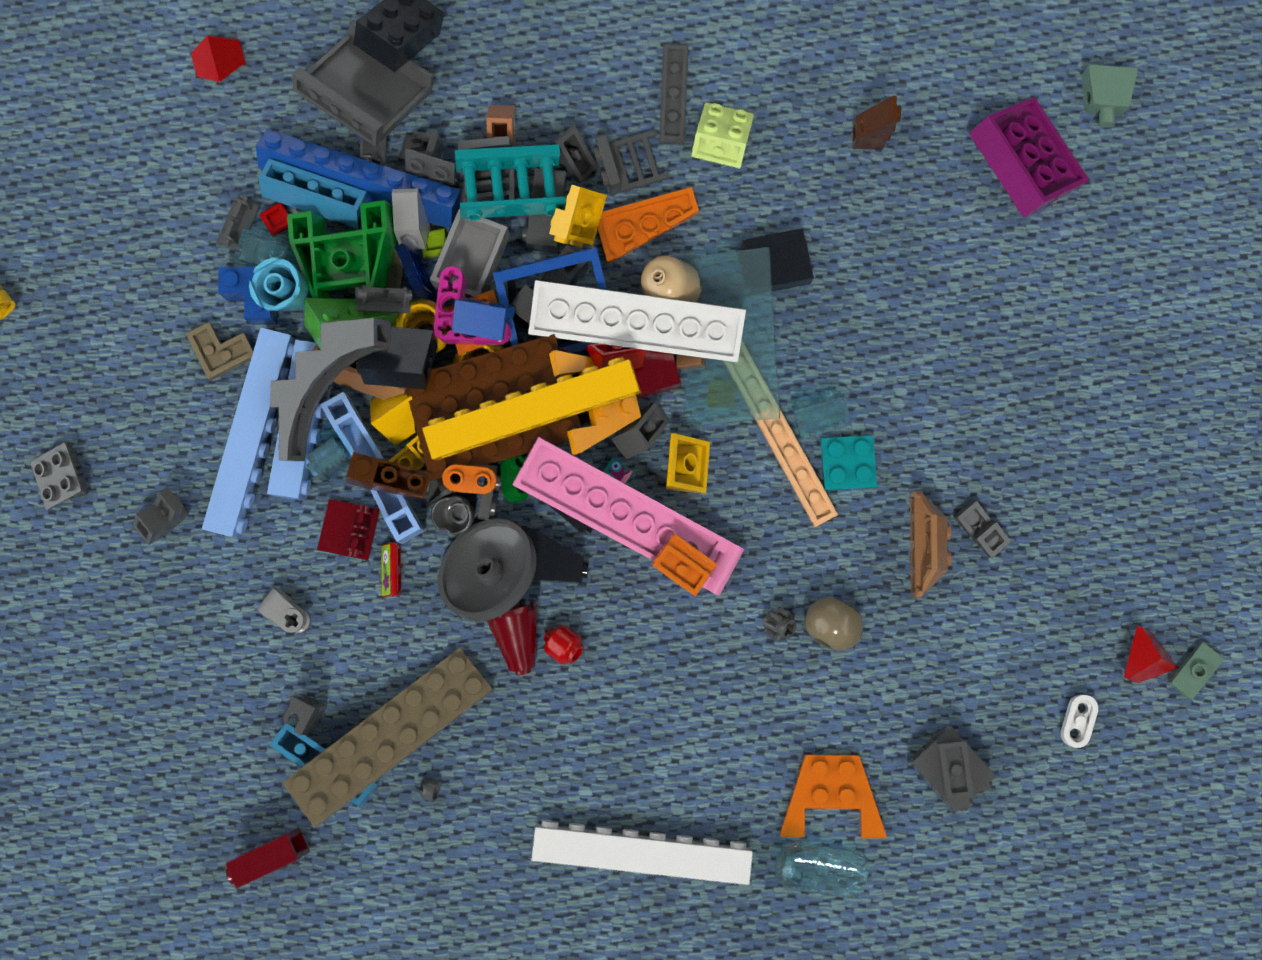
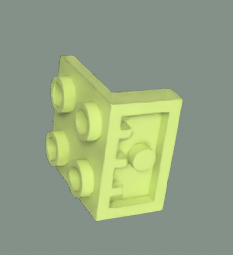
(722, 135)

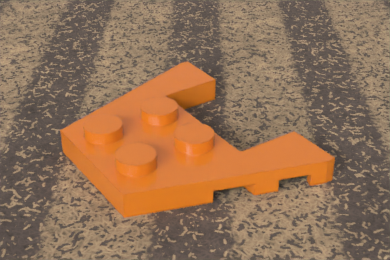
(832, 784)

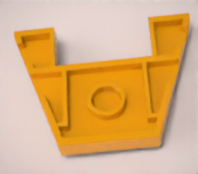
(604, 419)

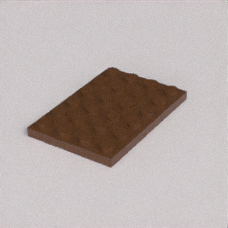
(482, 380)

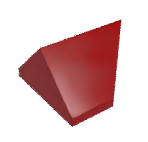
(217, 58)
(1147, 658)

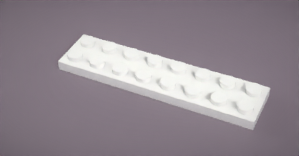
(636, 321)

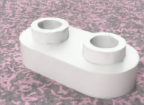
(1081, 722)

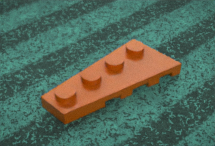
(638, 223)

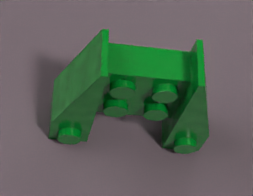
(346, 257)

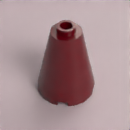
(517, 636)

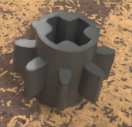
(779, 624)

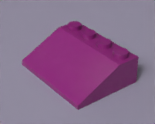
(1028, 156)

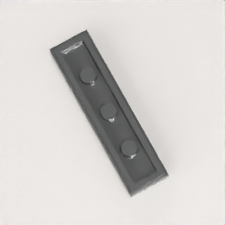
(673, 94)

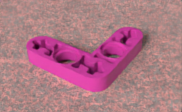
(445, 318)

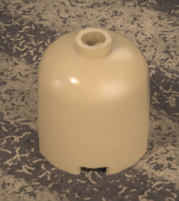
(671, 279)

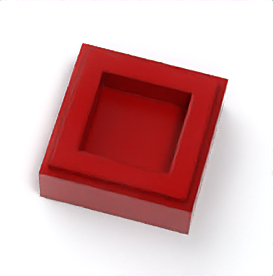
(275, 219)

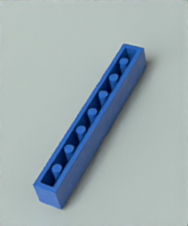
(439, 200)

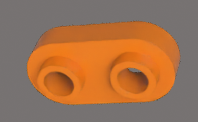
(469, 478)

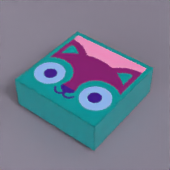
(619, 471)

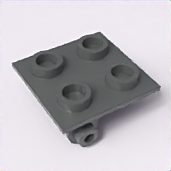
(430, 168)
(58, 475)

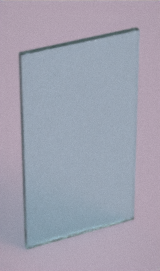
(747, 387)

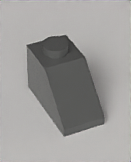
(642, 432)

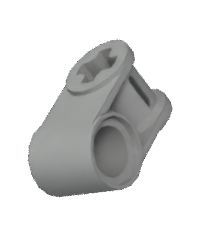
(281, 608)

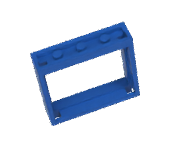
(544, 265)

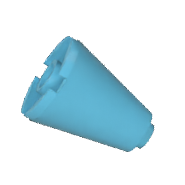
(278, 286)

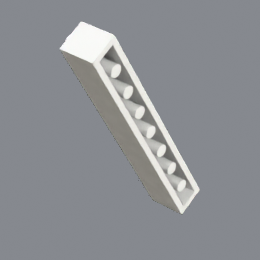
(642, 853)

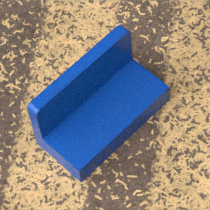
(481, 318)

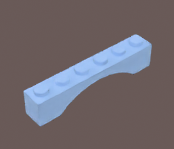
(357, 438)

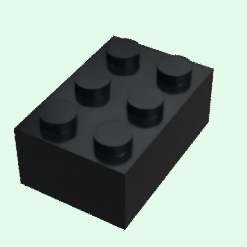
(397, 30)

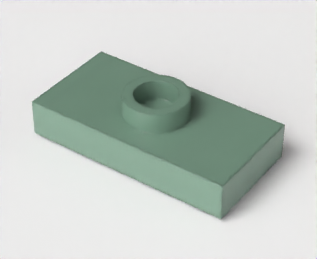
(1196, 670)

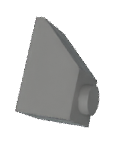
(410, 218)

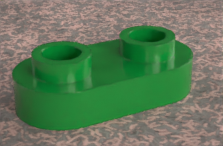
(509, 471)

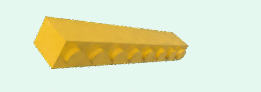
(531, 410)

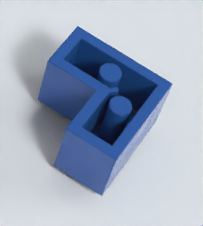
(234, 285)

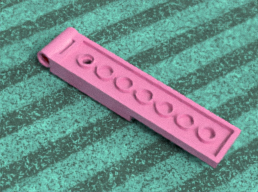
(619, 509)

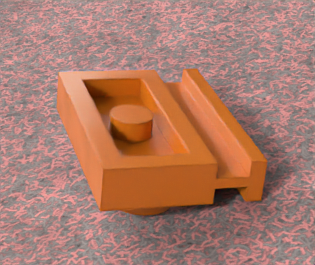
(684, 564)

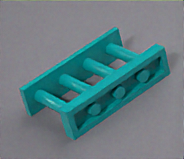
(515, 158)

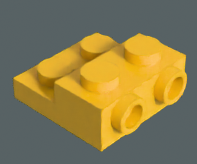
(579, 219)

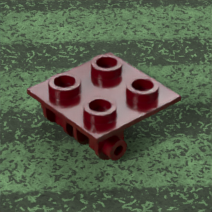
(348, 529)

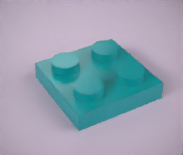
(848, 463)

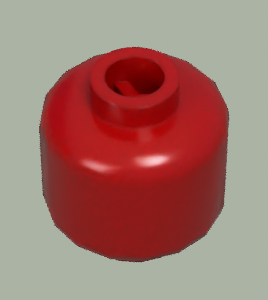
(563, 645)

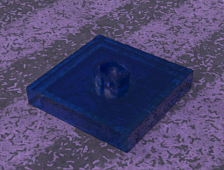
(416, 273)

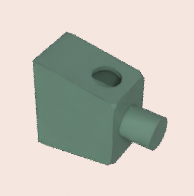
(1108, 91)

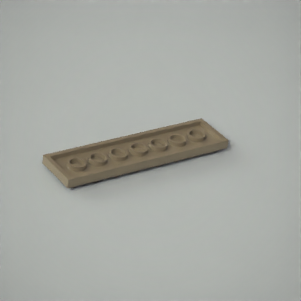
(386, 737)

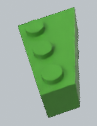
(332, 310)

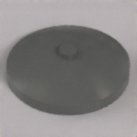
(487, 570)

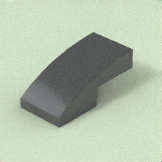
(982, 529)

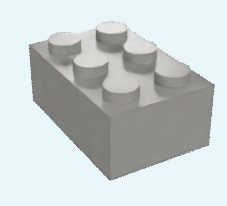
(475, 250)

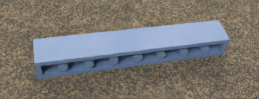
(249, 436)

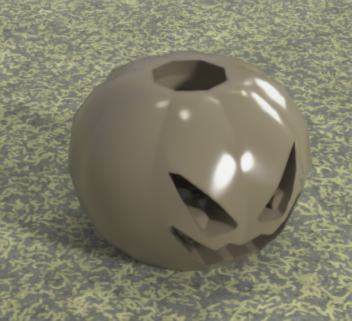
(833, 624)

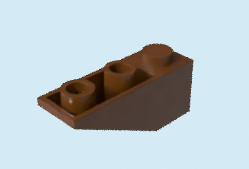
(874, 126)
(387, 476)

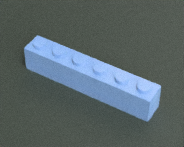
(290, 478)

